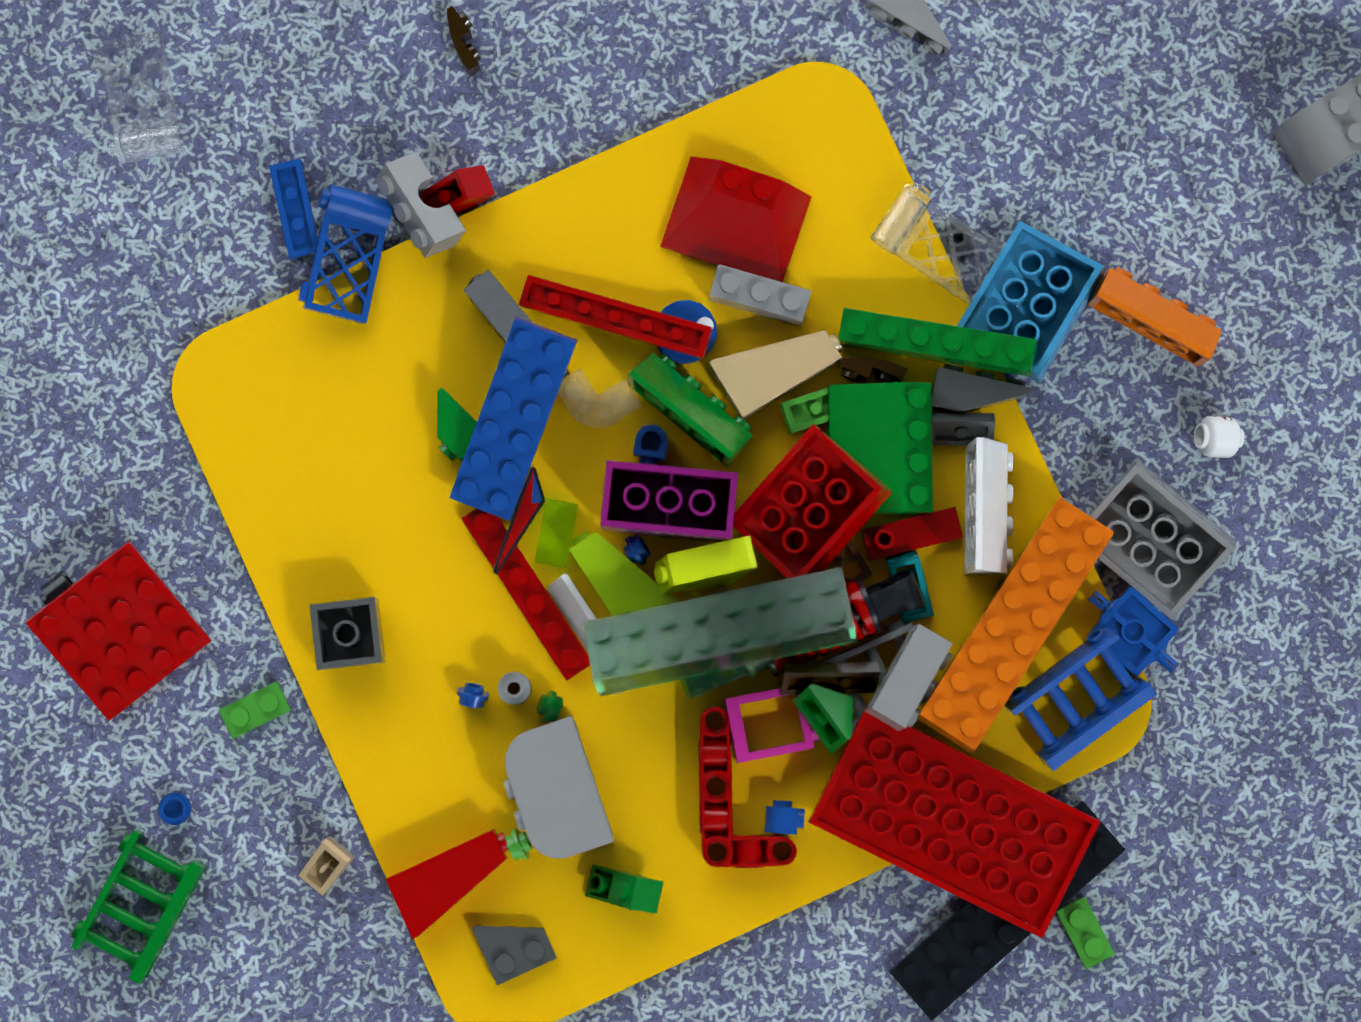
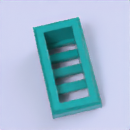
(904, 559)

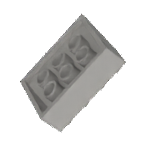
(1159, 539)

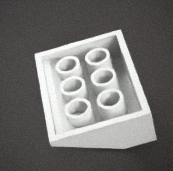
(986, 507)

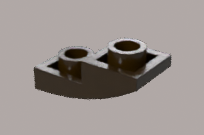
(460, 32)
(860, 368)

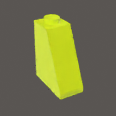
(705, 566)

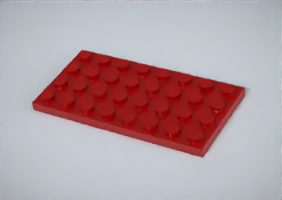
(954, 822)

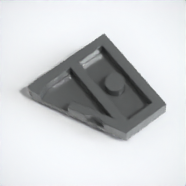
(513, 949)

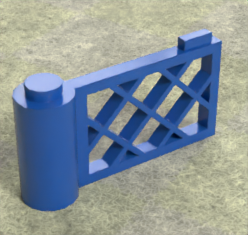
(354, 212)

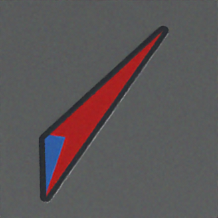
(526, 510)

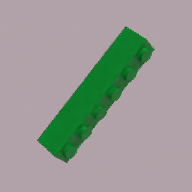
(938, 342)

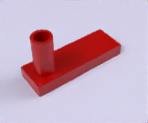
(911, 533)

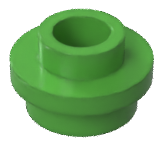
(518, 844)

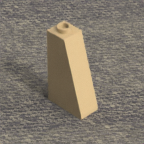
(771, 371)

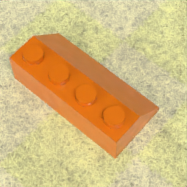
(1155, 316)

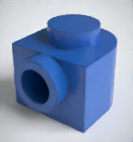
(650, 445)
(783, 818)

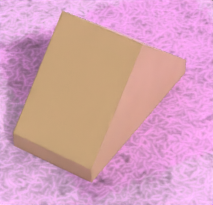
(326, 865)

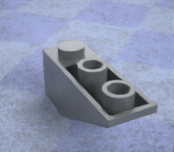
(964, 392)

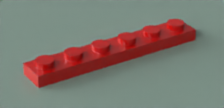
(615, 317)
(529, 595)

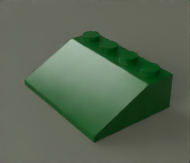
(689, 408)
(890, 435)

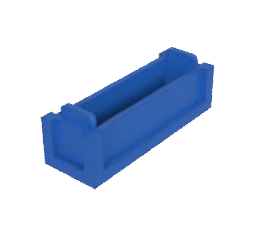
(294, 208)

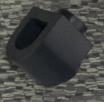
(55, 586)

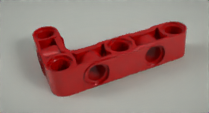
(716, 811)

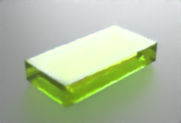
(556, 533)

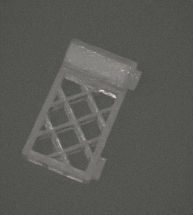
(142, 137)
(907, 219)

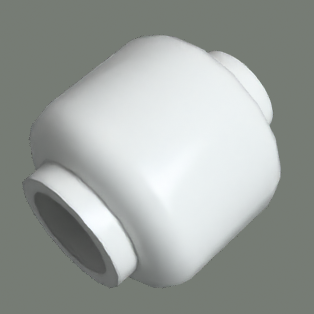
(1218, 436)

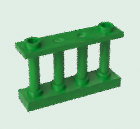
(155, 933)

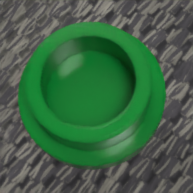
(549, 706)

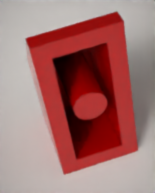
(460, 189)

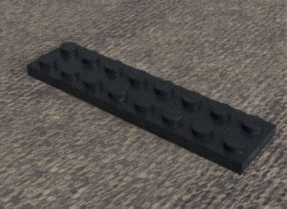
(977, 940)

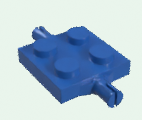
(1141, 630)

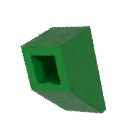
(624, 889)

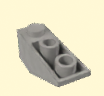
(912, 19)

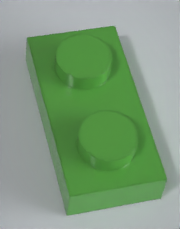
(805, 411)
(255, 710)
(1085, 932)

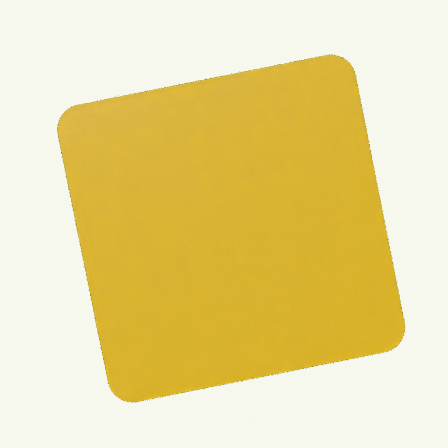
(341, 494)

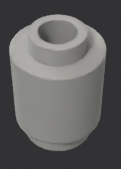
(525, 688)

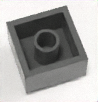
(347, 633)

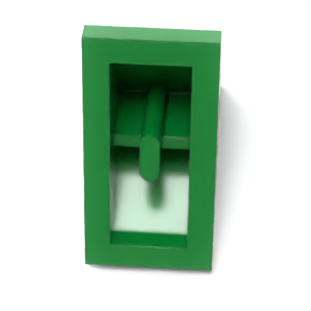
(827, 714)

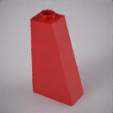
(441, 881)

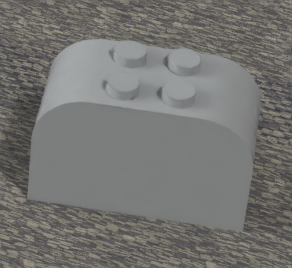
(1324, 132)
(556, 791)

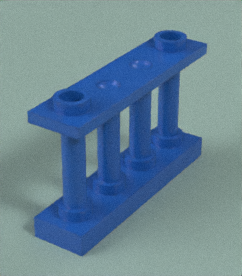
(1107, 711)

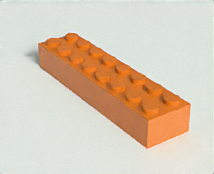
(1015, 625)

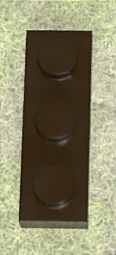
(839, 677)

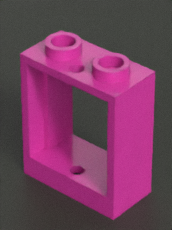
(738, 733)

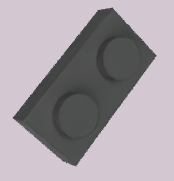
(961, 428)

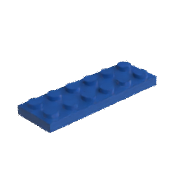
(513, 418)

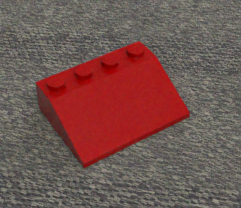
(810, 505)

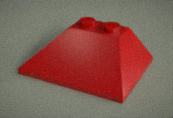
(736, 218)

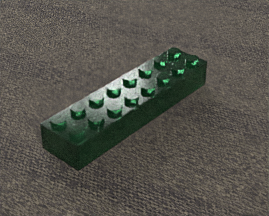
(719, 631)

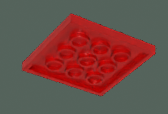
(118, 630)

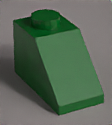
(453, 426)

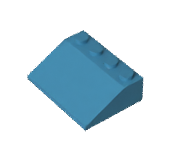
(1034, 293)

